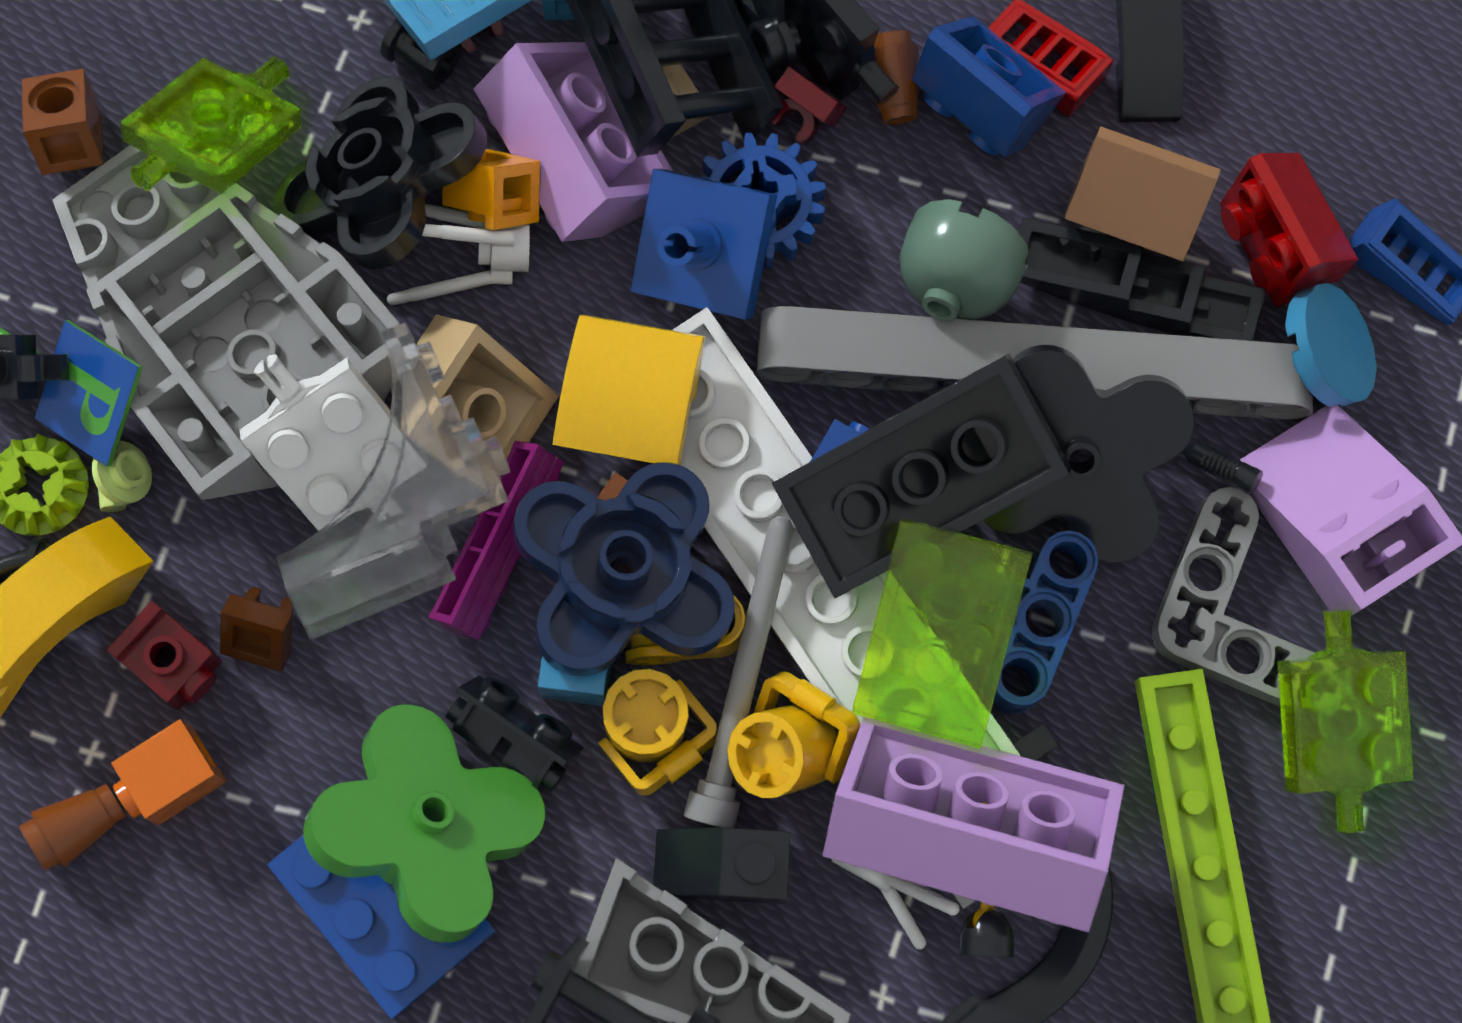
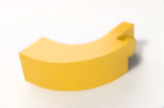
(60, 592)

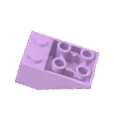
(1348, 510)

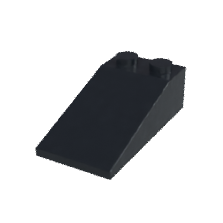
(931, 464)

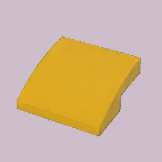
(628, 390)

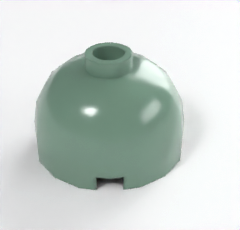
(961, 261)

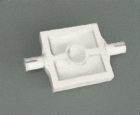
(318, 435)

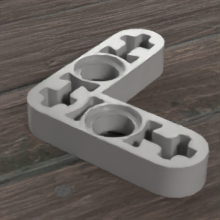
(1215, 629)

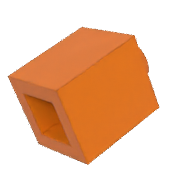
(166, 774)

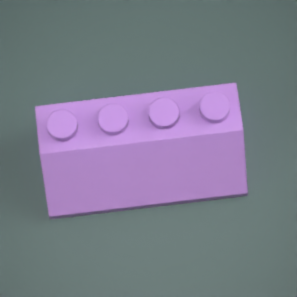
(918, 815)

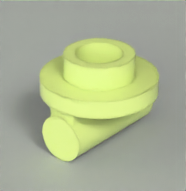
(123, 481)

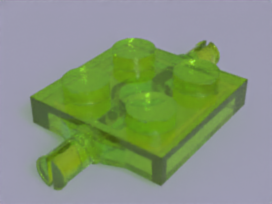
(211, 124)
(1345, 720)

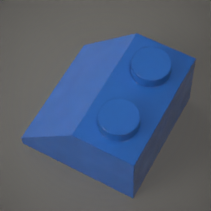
(985, 85)

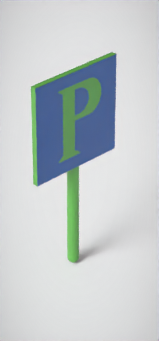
(94, 399)

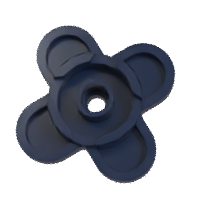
(599, 609)

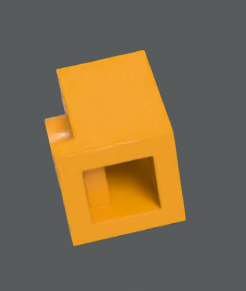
(498, 191)

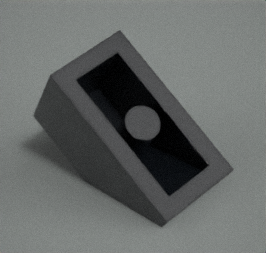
(723, 864)

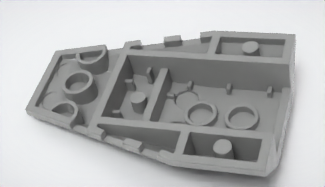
(202, 295)

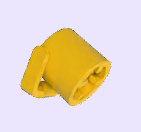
(647, 722)
(791, 744)

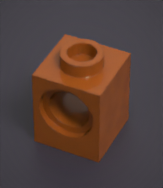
(62, 121)

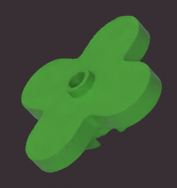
(424, 823)

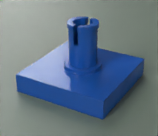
(703, 243)

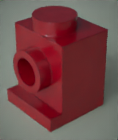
(147, 638)

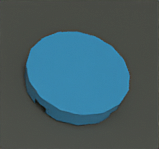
(1333, 345)

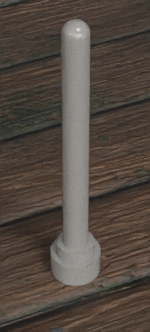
(715, 797)

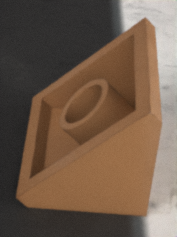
(1141, 193)

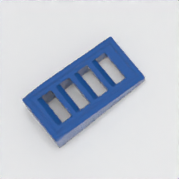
(1386, 266)

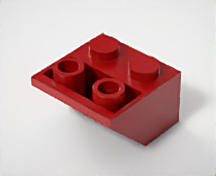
(1285, 227)

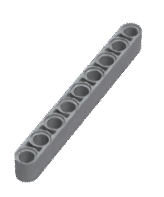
(932, 354)

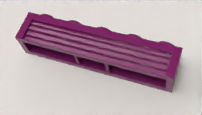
(490, 548)

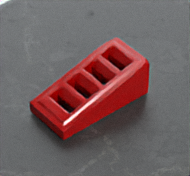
(1075, 51)

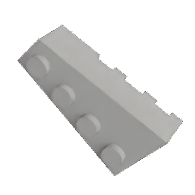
(672, 960)

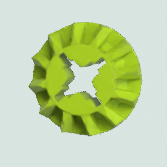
(63, 492)

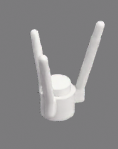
(502, 249)

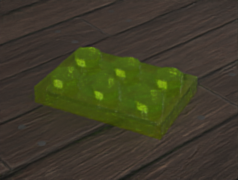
(941, 633)

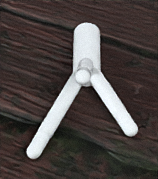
(888, 886)

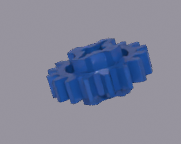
(792, 188)

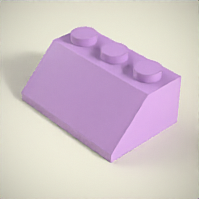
(558, 111)

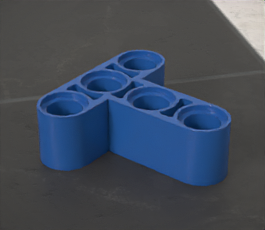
(1060, 599)

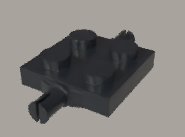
(840, 46)

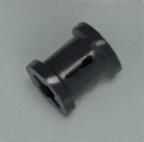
(401, 46)

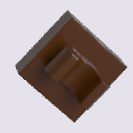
(256, 630)

